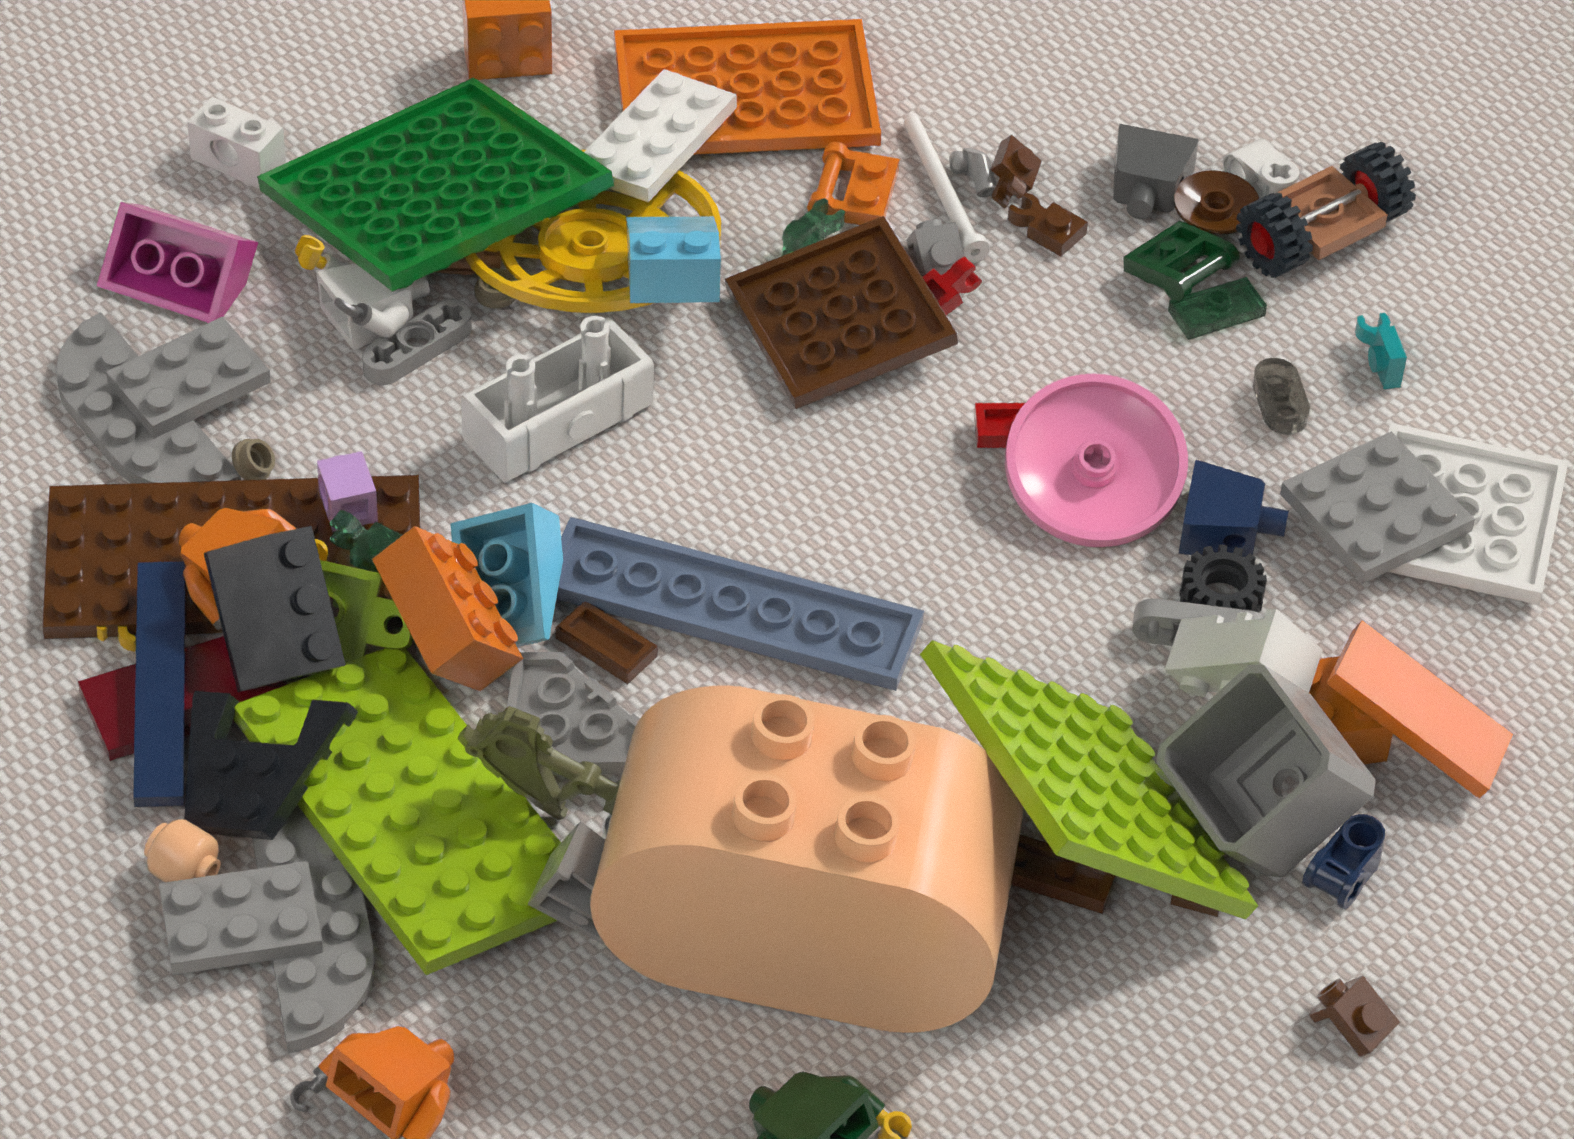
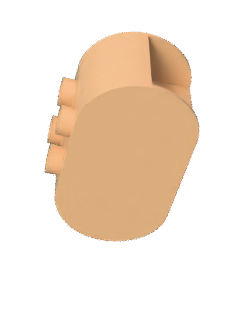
(808, 859)

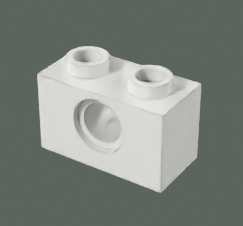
(235, 141)

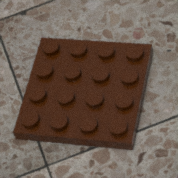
(840, 312)

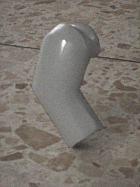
(976, 165)

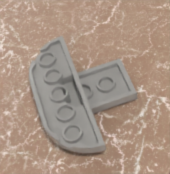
(146, 404)
(289, 910)

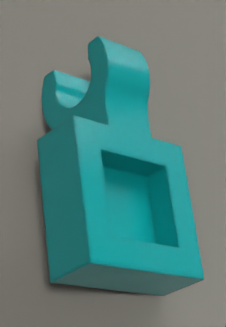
(1385, 351)

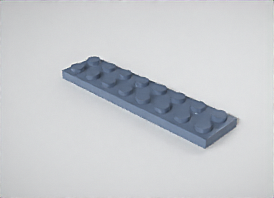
(737, 604)

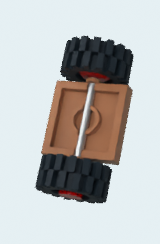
(1326, 210)

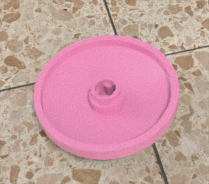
(1096, 460)

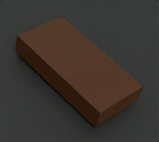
(606, 642)

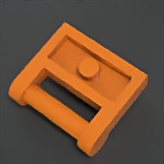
(868, 187)

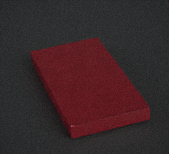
(112, 694)

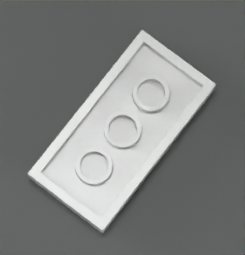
(660, 132)

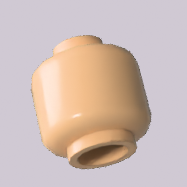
(181, 852)

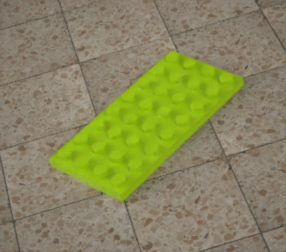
(412, 813)

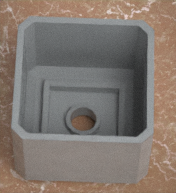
(1241, 750)

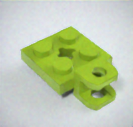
(362, 614)

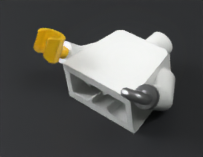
(354, 299)

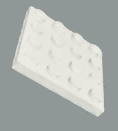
(1514, 511)

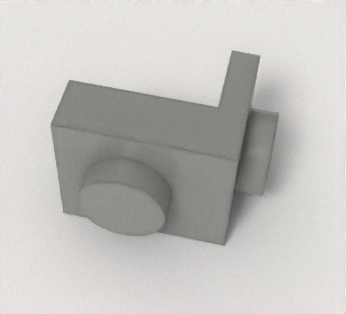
(935, 245)

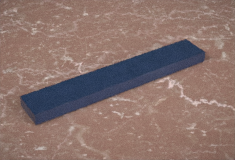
(160, 685)

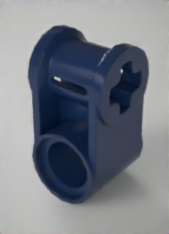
(1344, 866)

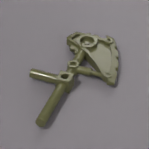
(521, 754)

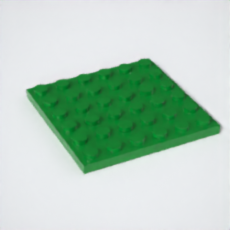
(434, 183)

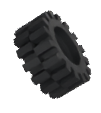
(1227, 569)

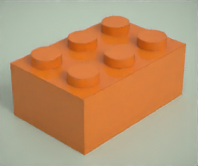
(448, 608)

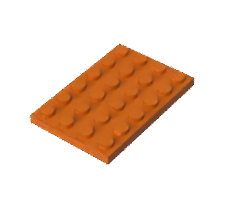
(791, 80)

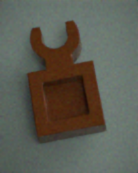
(1049, 227)

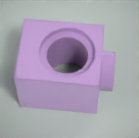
(347, 486)

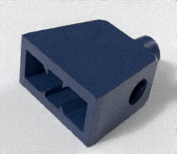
(1227, 511)

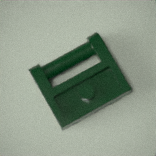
(1173, 250)

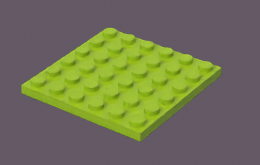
(1088, 781)

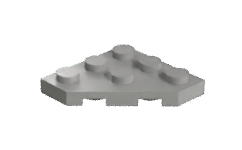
(572, 710)

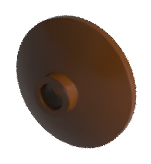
(1213, 200)

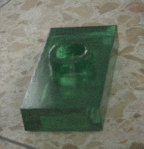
(1217, 308)

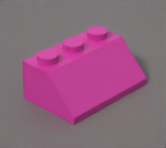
(175, 262)

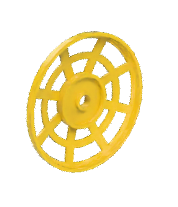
(567, 257)

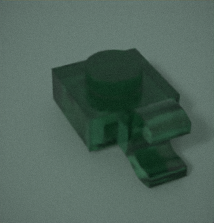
(812, 227)
(361, 542)

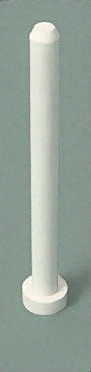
(974, 245)

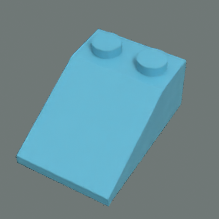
(673, 259)
(521, 562)

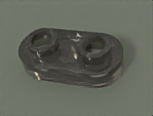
(1281, 396)

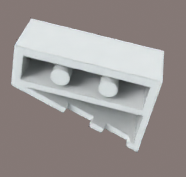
(1215, 652)

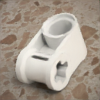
(1262, 167)

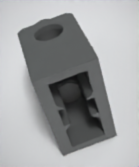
(1150, 168)

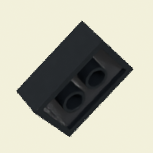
(274, 609)

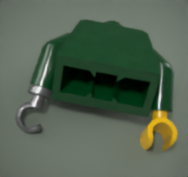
(823, 1109)

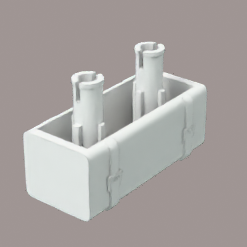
(557, 398)

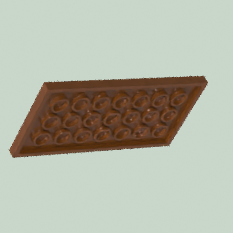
(108, 529)

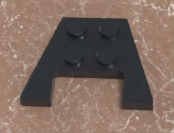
(252, 785)

